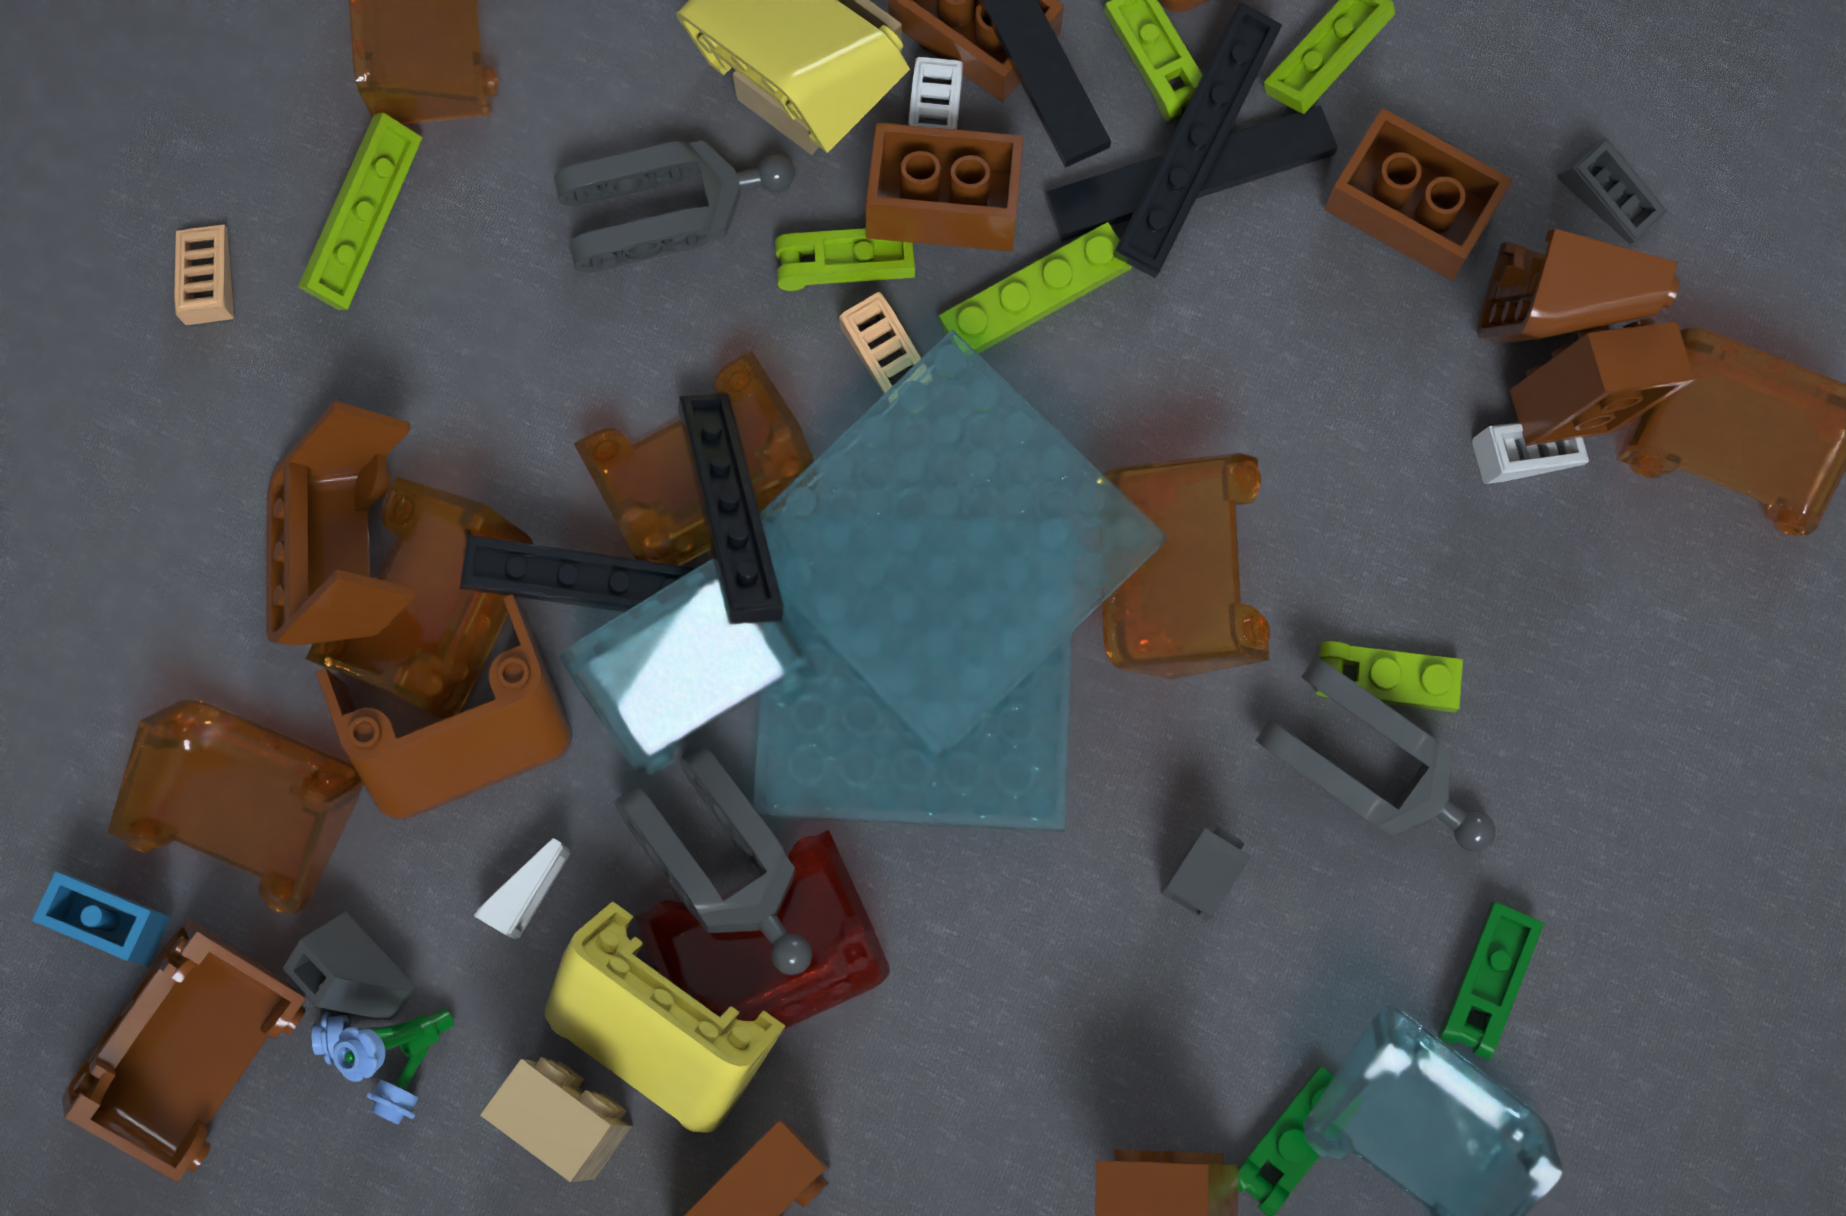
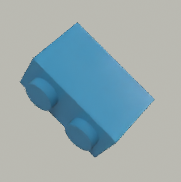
(101, 919)

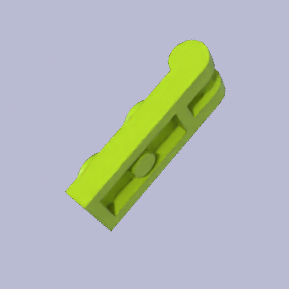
(1155, 51)
(840, 258)
(1400, 676)

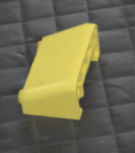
(803, 53)
(653, 1029)

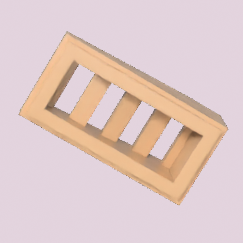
(206, 309)
(862, 314)

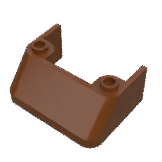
(320, 531)
(463, 752)

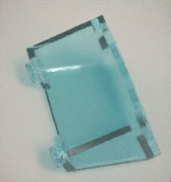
(679, 667)
(1433, 1124)

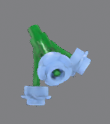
(362, 1052)

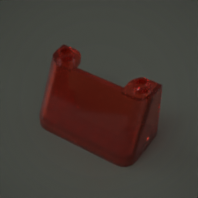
(738, 966)

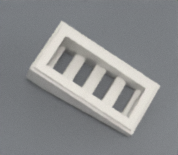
(936, 80)
(1500, 460)
(518, 899)

